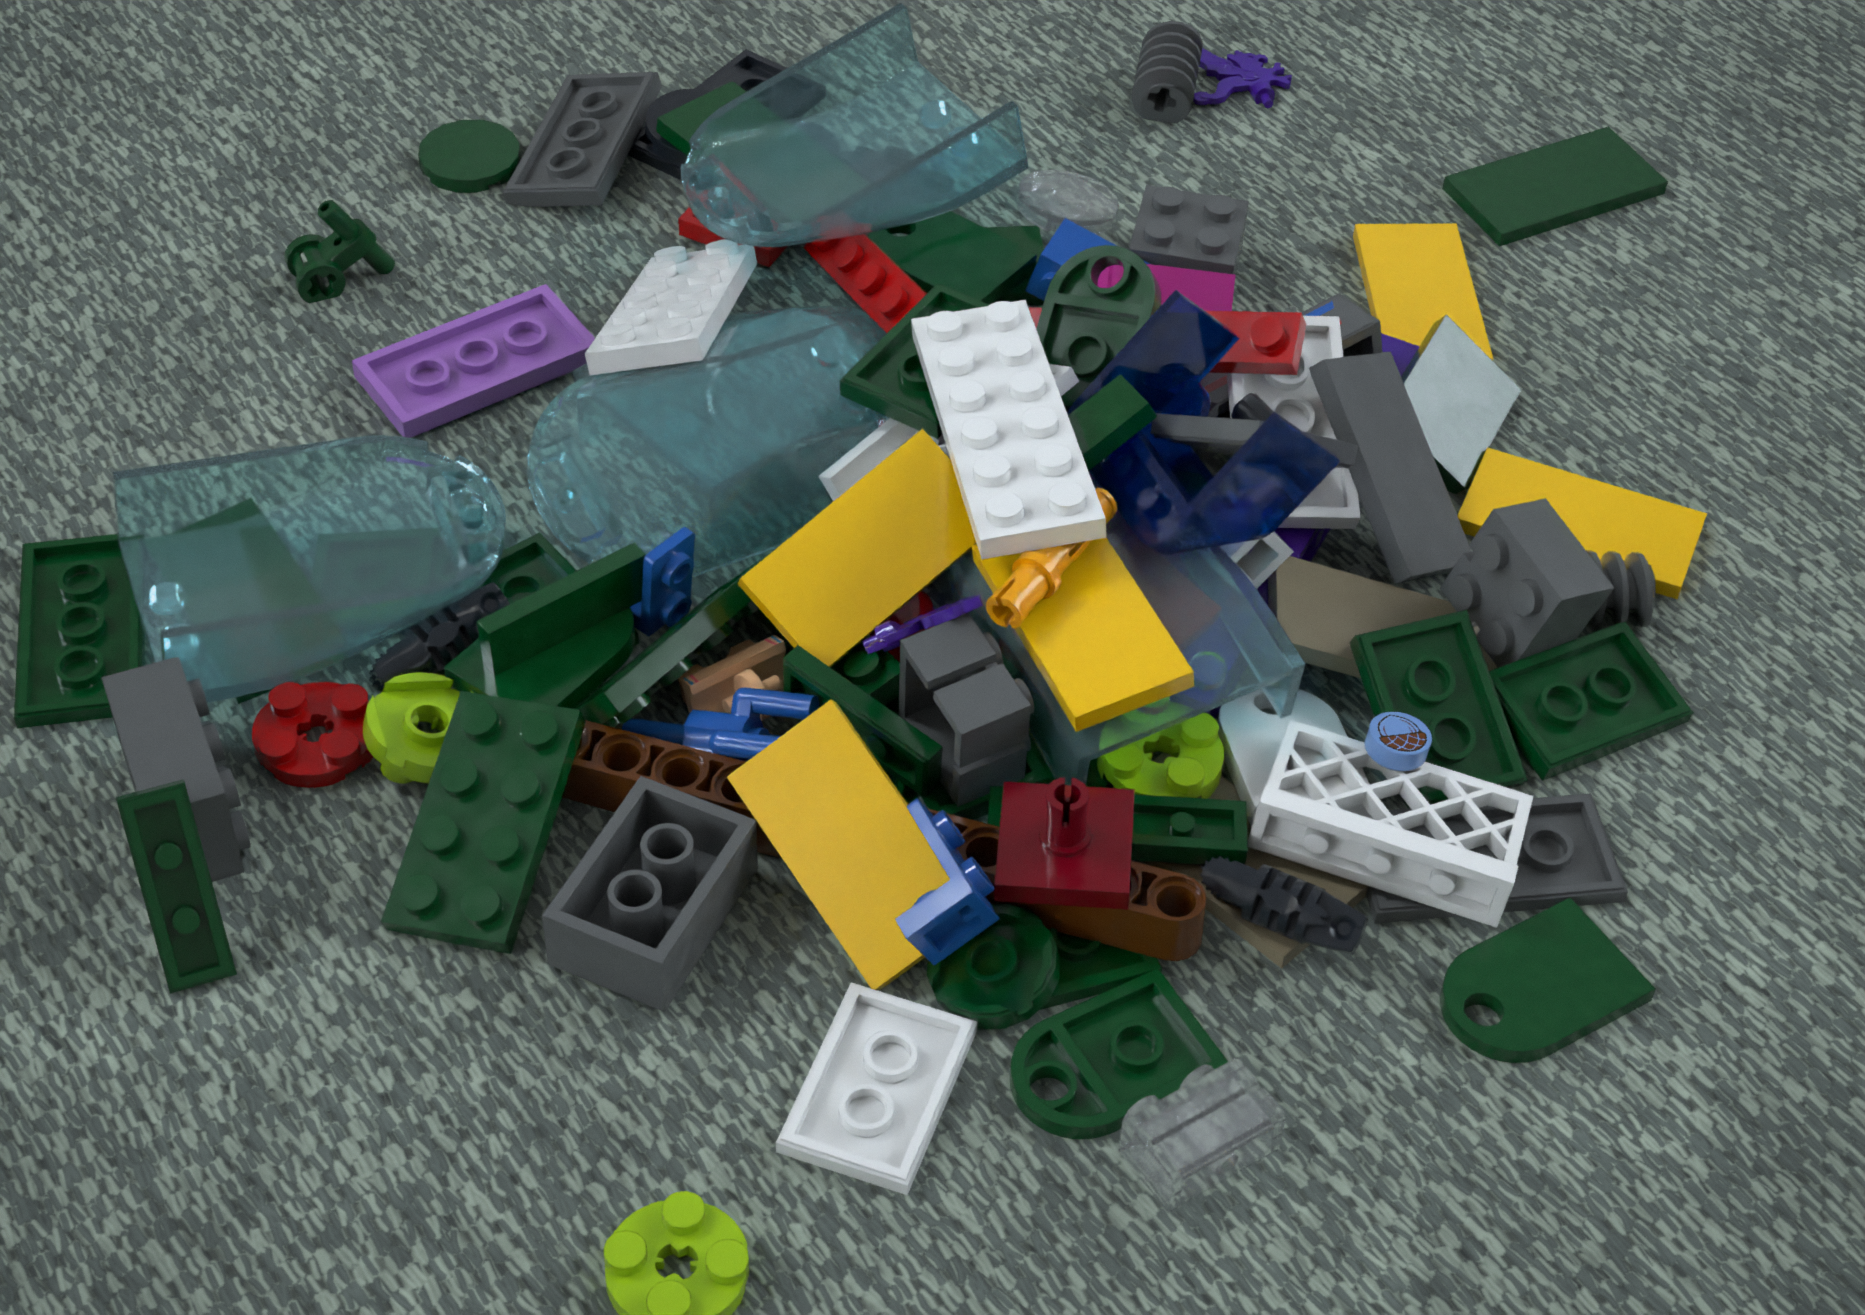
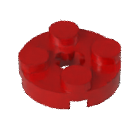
(297, 709)

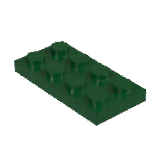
(669, 655)
(484, 822)

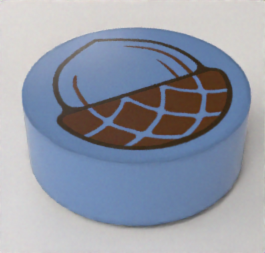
(1398, 741)

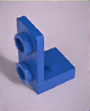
(666, 583)
(959, 908)

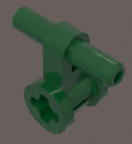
(333, 254)

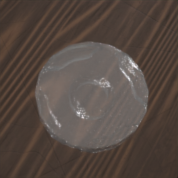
(1053, 195)

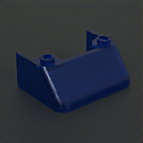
(1164, 484)

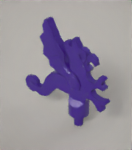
(1239, 74)
(890, 633)

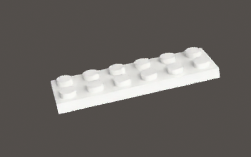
(673, 308)
(1007, 430)

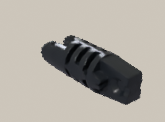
(438, 638)
(1286, 904)

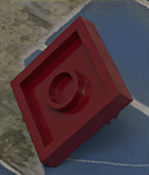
(1065, 845)

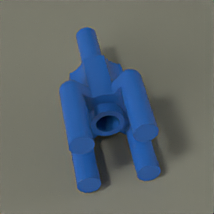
(733, 734)

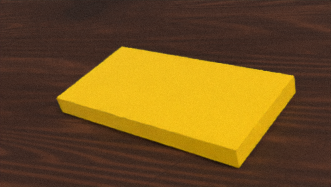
(1417, 278)
(1594, 511)
(865, 553)
(1097, 638)
(843, 837)

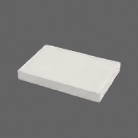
(877, 1088)

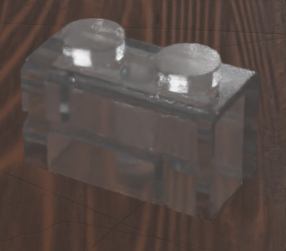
(1200, 1132)

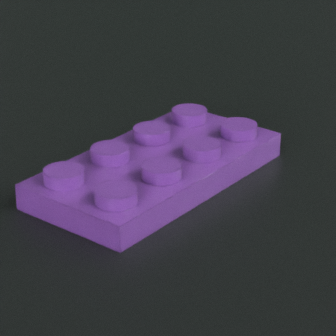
(474, 361)

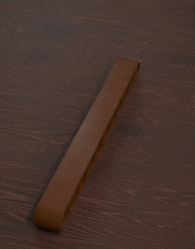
(1163, 908)

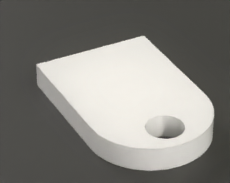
(1254, 738)

